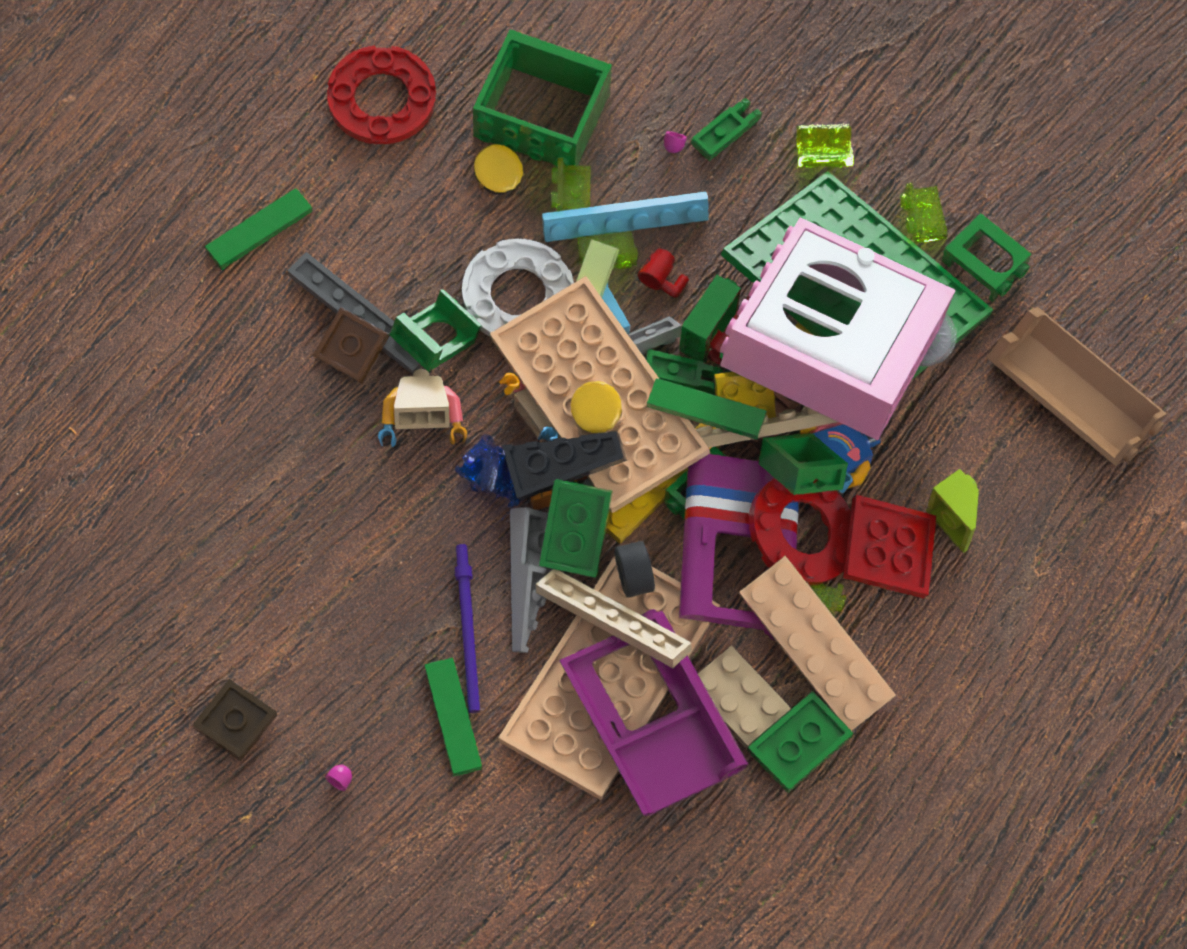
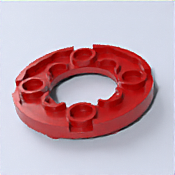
(375, 61)
(766, 531)

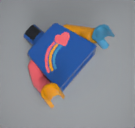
(850, 446)

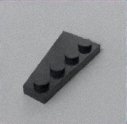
(538, 464)

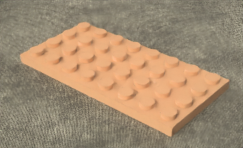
(578, 342)
(551, 720)

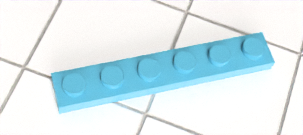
(625, 216)

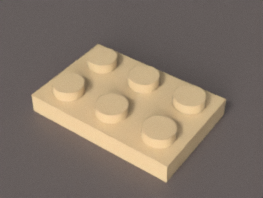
(742, 696)

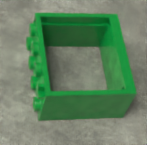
(553, 65)

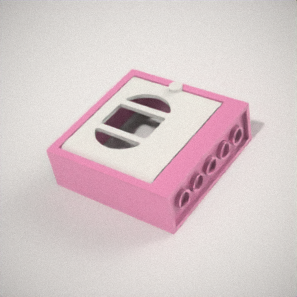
(837, 371)

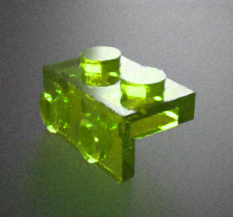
(824, 145)
(572, 186)

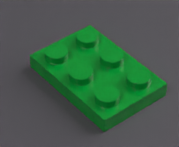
(575, 528)
(800, 742)

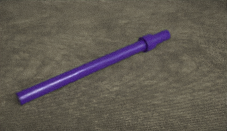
(463, 575)

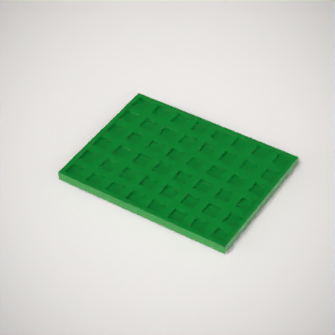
(842, 212)

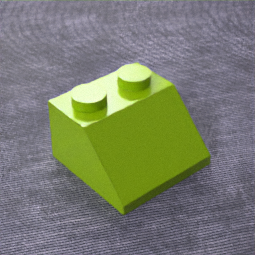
(955, 506)

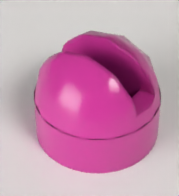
(674, 142)
(339, 777)

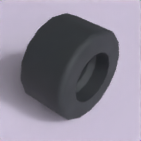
(634, 569)

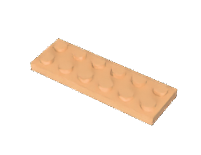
(817, 643)

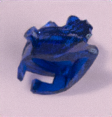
(488, 470)

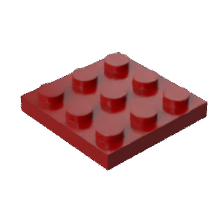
(890, 546)

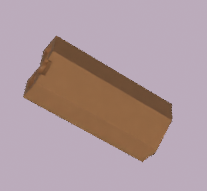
(1077, 386)

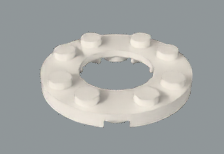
(504, 257)

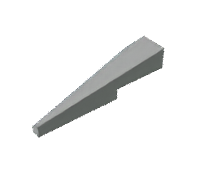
(526, 540)

